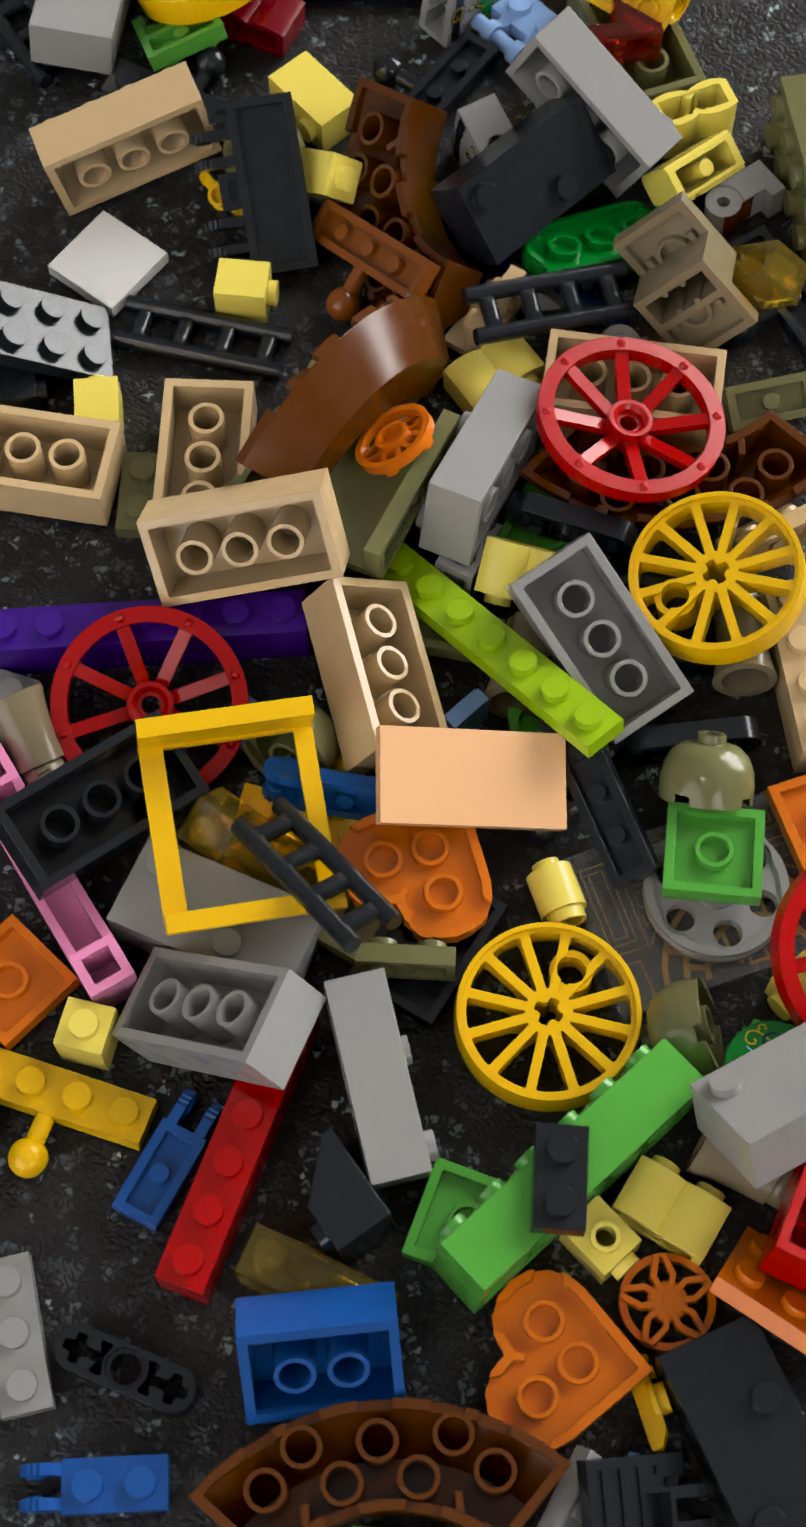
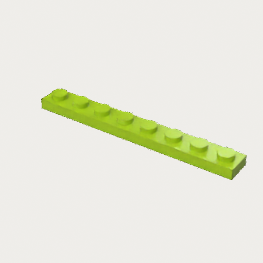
(505, 655)

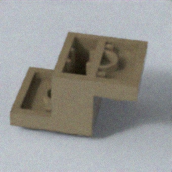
(685, 276)

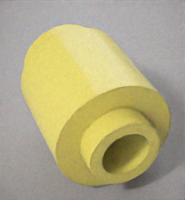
(557, 892)

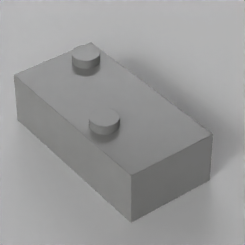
(77, 33)
(570, 62)
(480, 468)
(599, 633)
(207, 884)
(219, 1016)
(378, 1080)
(758, 1108)

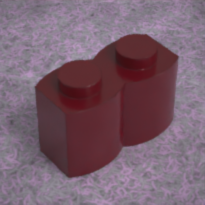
(266, 24)

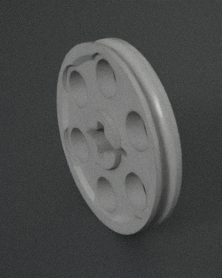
(699, 940)

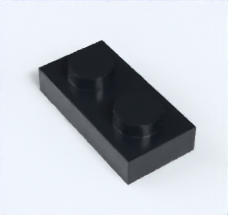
(559, 1179)

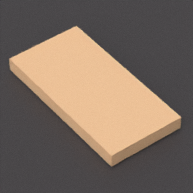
(470, 778)

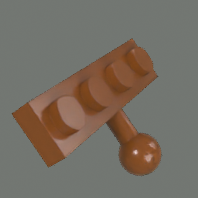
(371, 254)

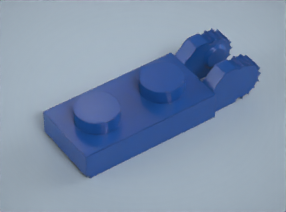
(344, 793)
(166, 1164)
(102, 1485)

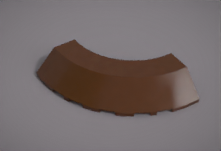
(399, 150)
(356, 378)
(756, 461)
(384, 1462)

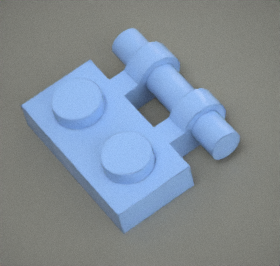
(514, 17)

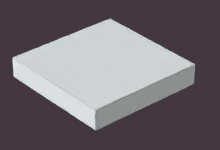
(108, 263)

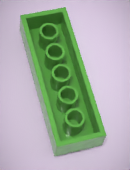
(624, 1122)

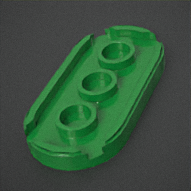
(581, 238)

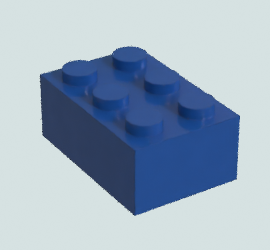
(317, 1350)

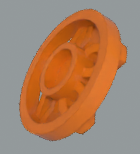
(396, 440)
(666, 1301)

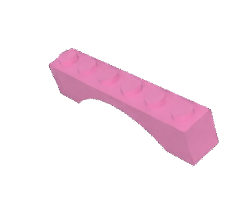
(77, 925)

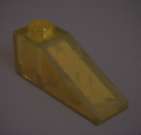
(769, 274)
(210, 833)
(285, 1265)

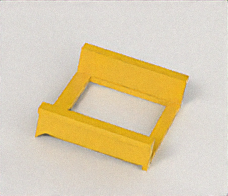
(212, 727)

